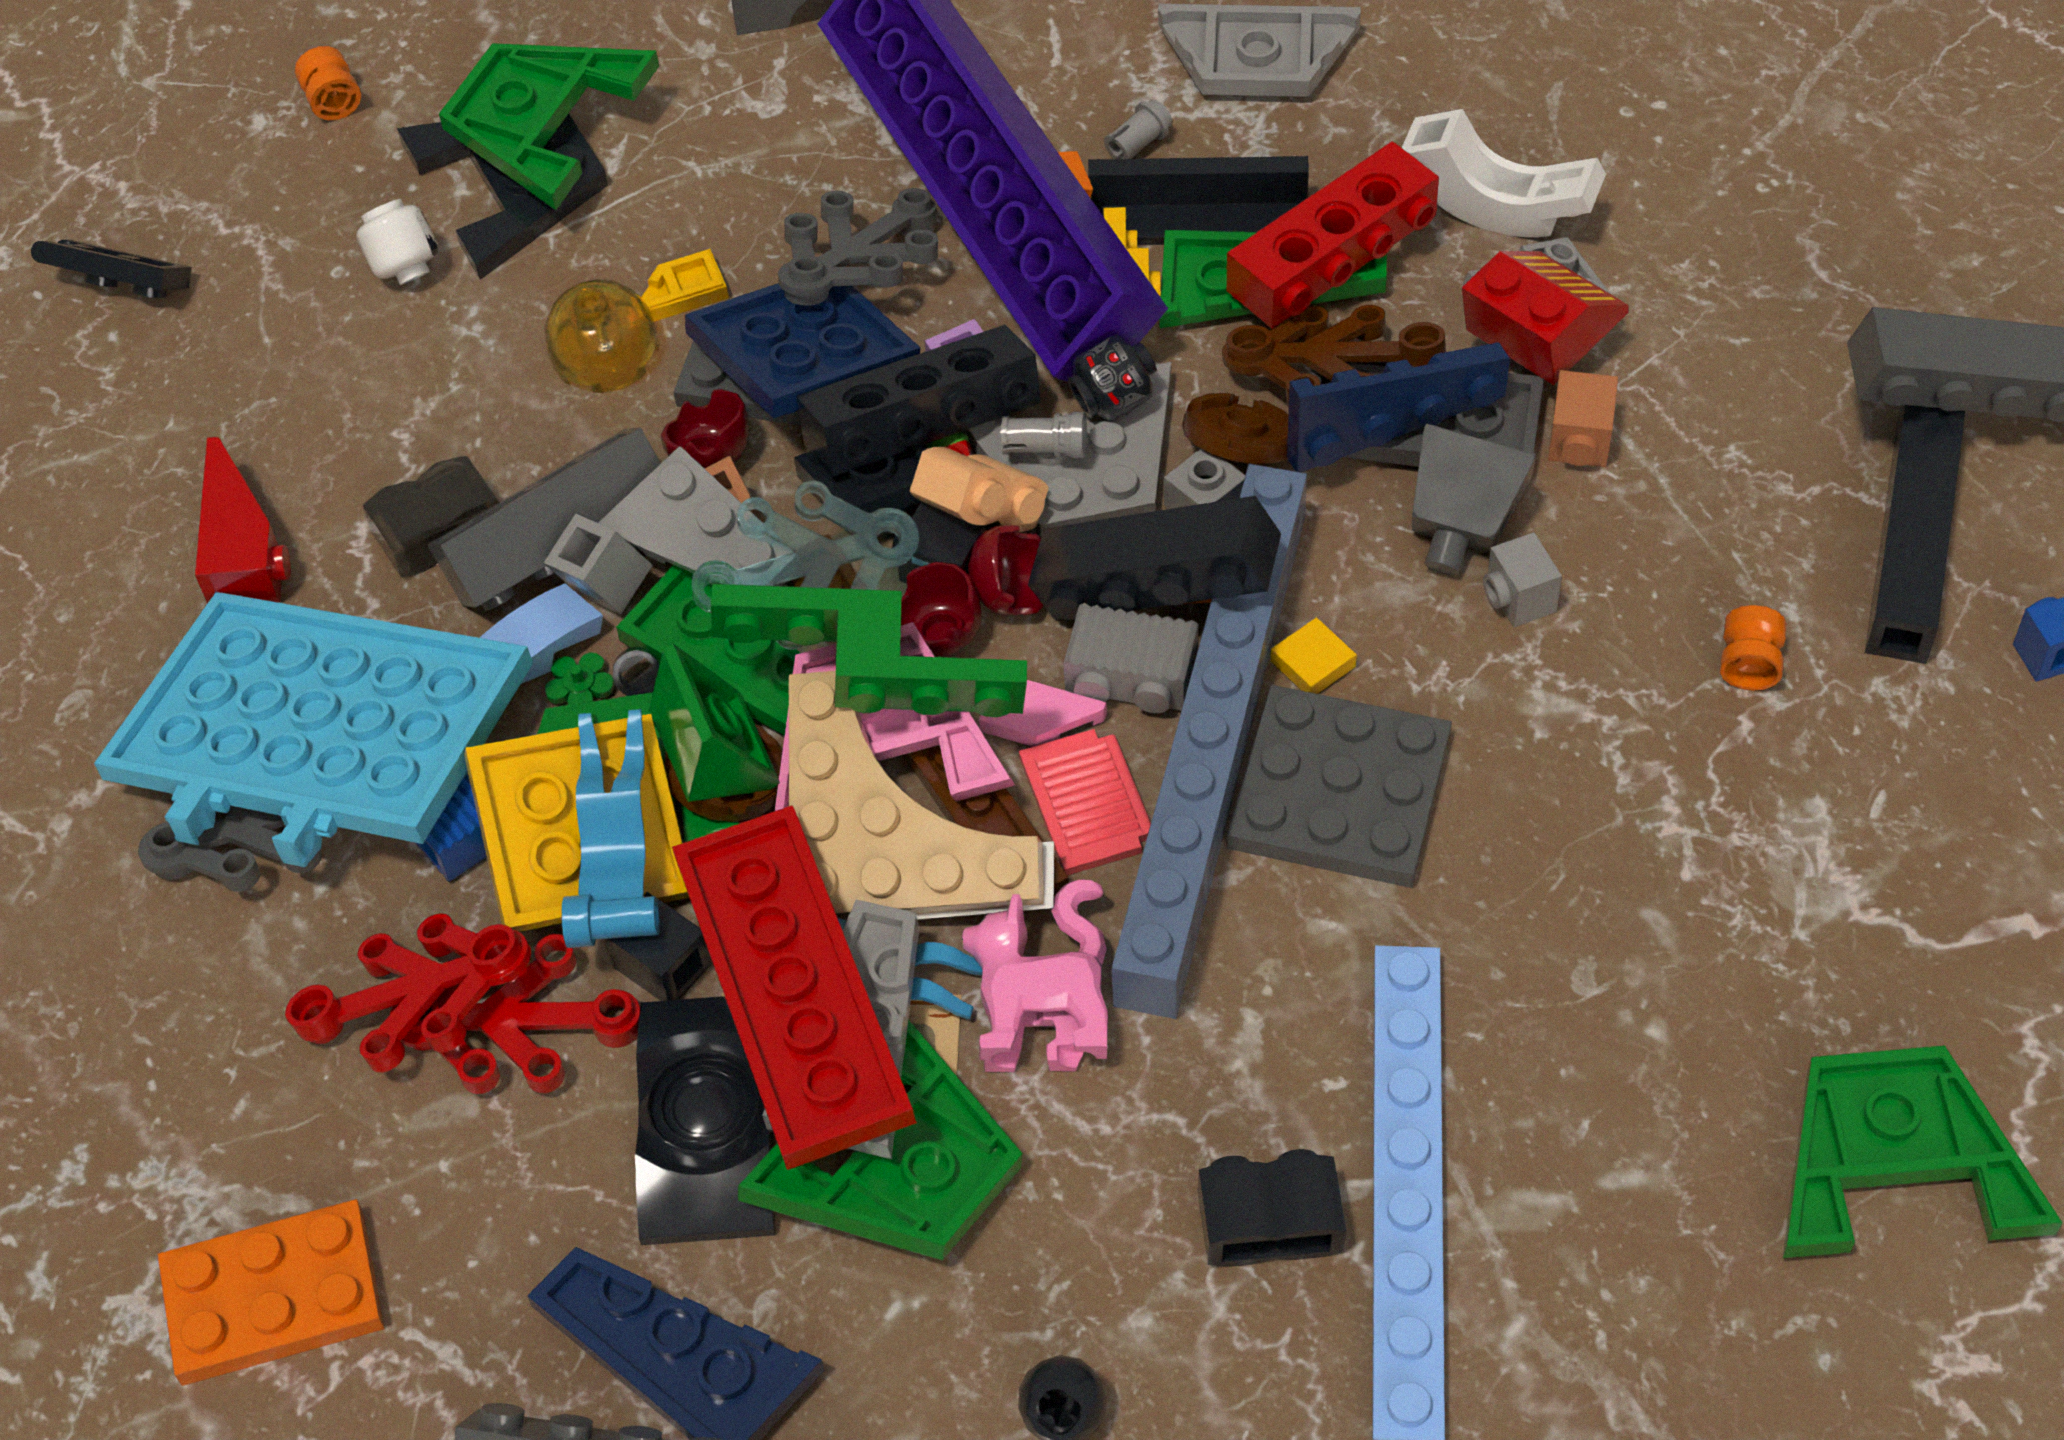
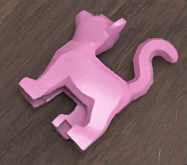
(1042, 989)

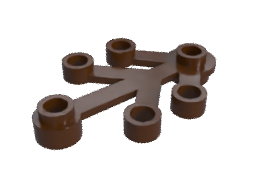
(1257, 351)

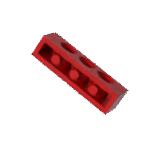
(1332, 234)

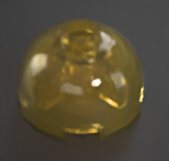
(600, 335)

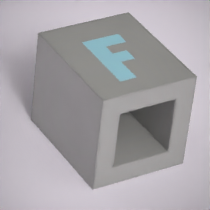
(598, 563)

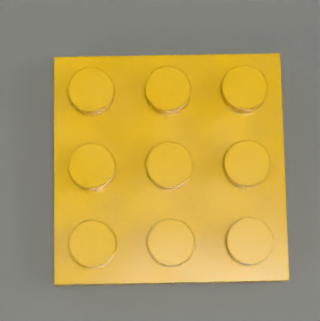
(531, 823)

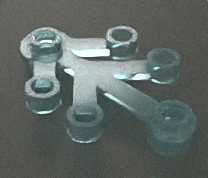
(815, 555)

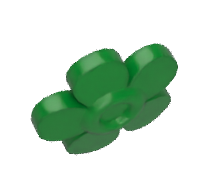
(579, 682)

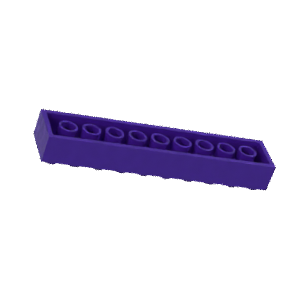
(994, 176)

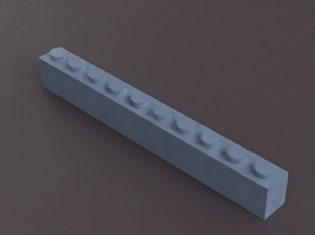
(1204, 770)

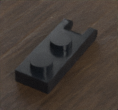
(108, 266)

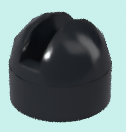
(644, 680)

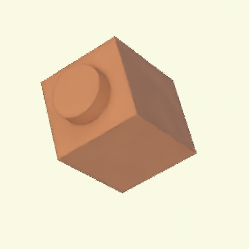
(1583, 418)

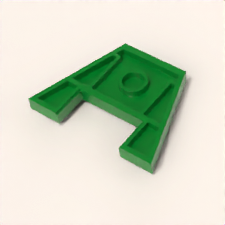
(524, 94)
(1897, 1123)
(931, 1189)

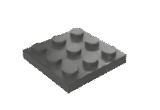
(1340, 786)

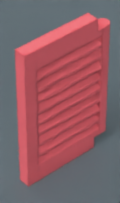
(1086, 800)

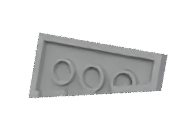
(885, 954)

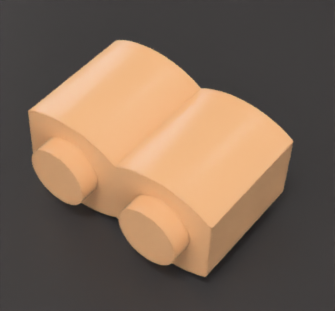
(978, 489)

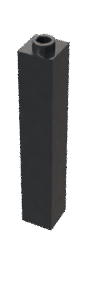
(1915, 533)

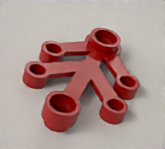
(487, 960)
(509, 1012)

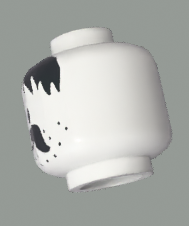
(397, 241)

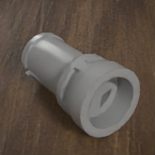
(1046, 435)

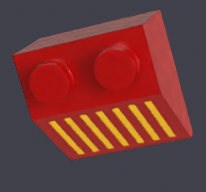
(1538, 311)

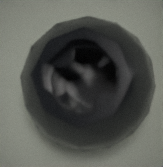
(1062, 1399)

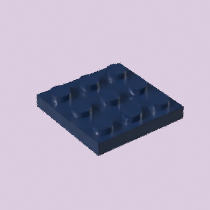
(793, 348)

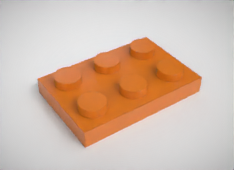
(269, 1292)

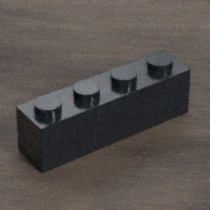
(1156, 558)

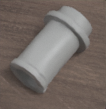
(1148, 123)

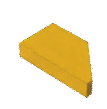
(684, 285)

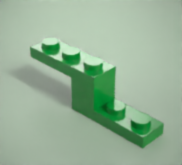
(868, 649)

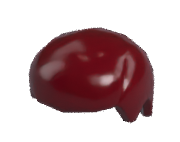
(709, 430)
(1002, 568)
(942, 606)

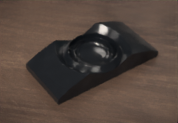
(696, 1125)

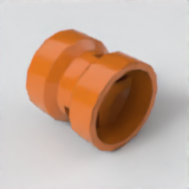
(327, 83)
(1753, 647)

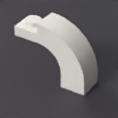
(1496, 191)

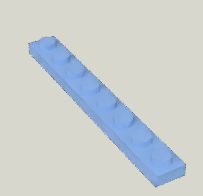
(1407, 1197)

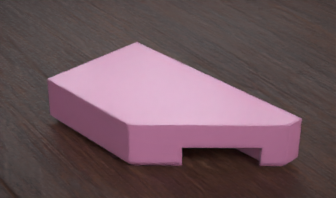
(1045, 716)

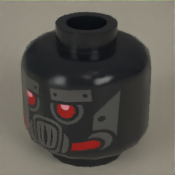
(1112, 378)

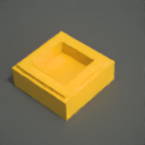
(1313, 657)

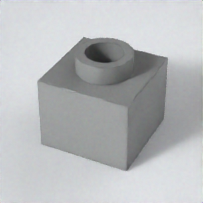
(1202, 480)
(1522, 580)

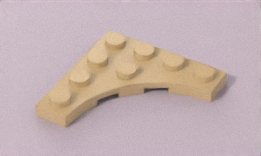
(877, 839)

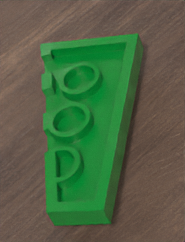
(1197, 278)

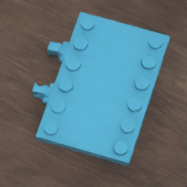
(312, 722)

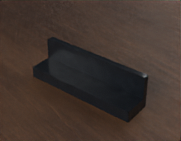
(1199, 192)

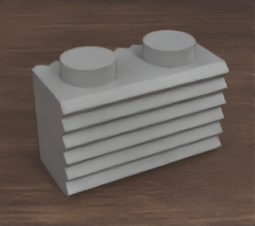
(1131, 658)

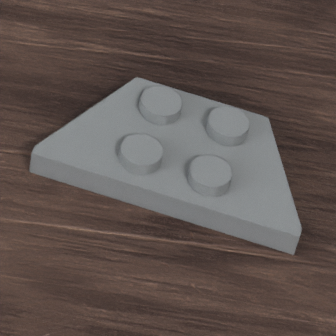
(1258, 46)

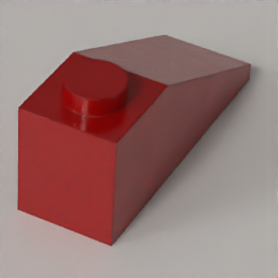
(235, 538)

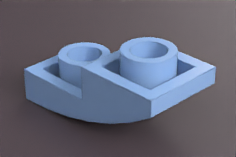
(548, 625)

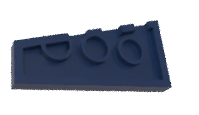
(1374, 409)
(673, 1351)

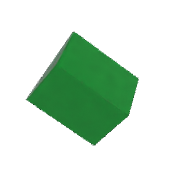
(707, 731)

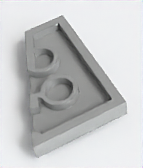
(688, 519)

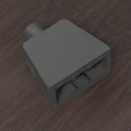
(1465, 494)

